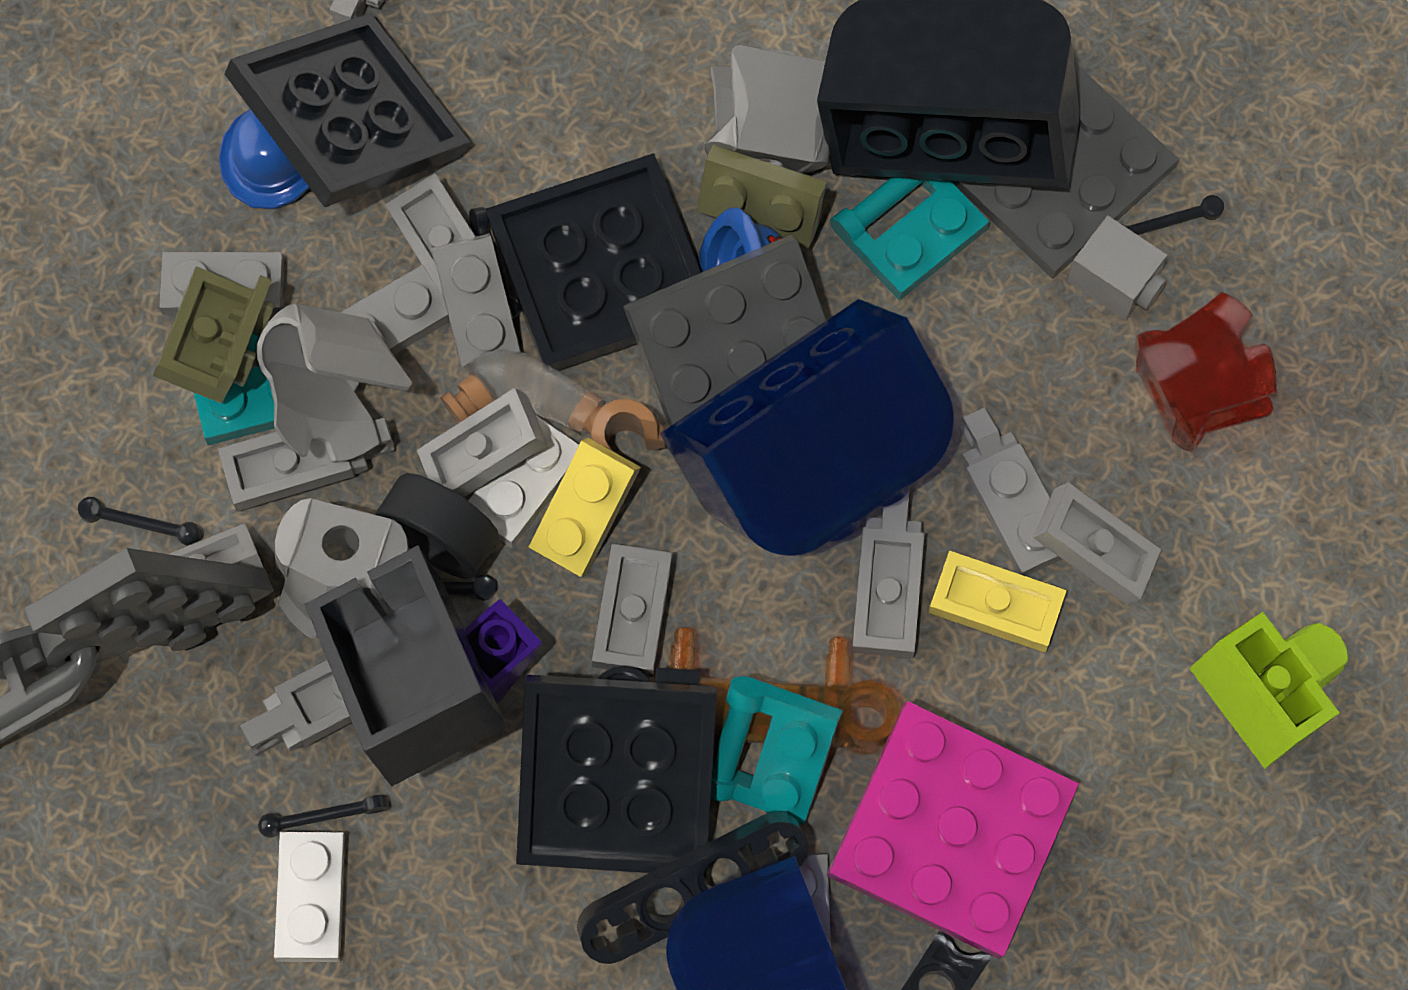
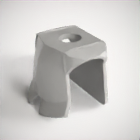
(770, 109)
(318, 383)
(312, 572)

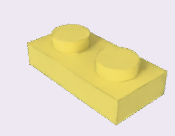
(584, 507)
(997, 601)

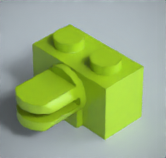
(1273, 684)

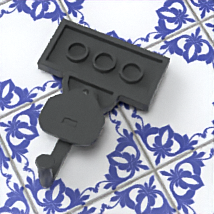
(108, 610)

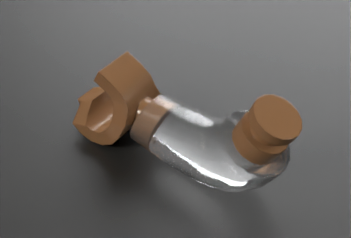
(551, 397)

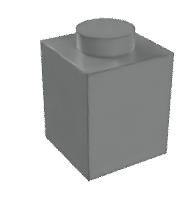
(1119, 269)

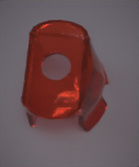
(1204, 372)

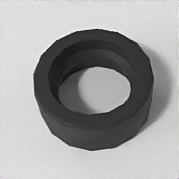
(442, 523)

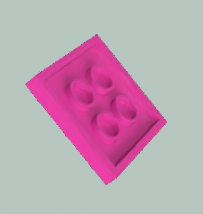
(953, 830)

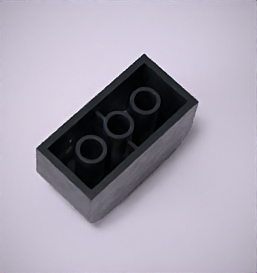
(951, 91)

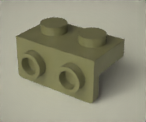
(766, 192)
(212, 333)

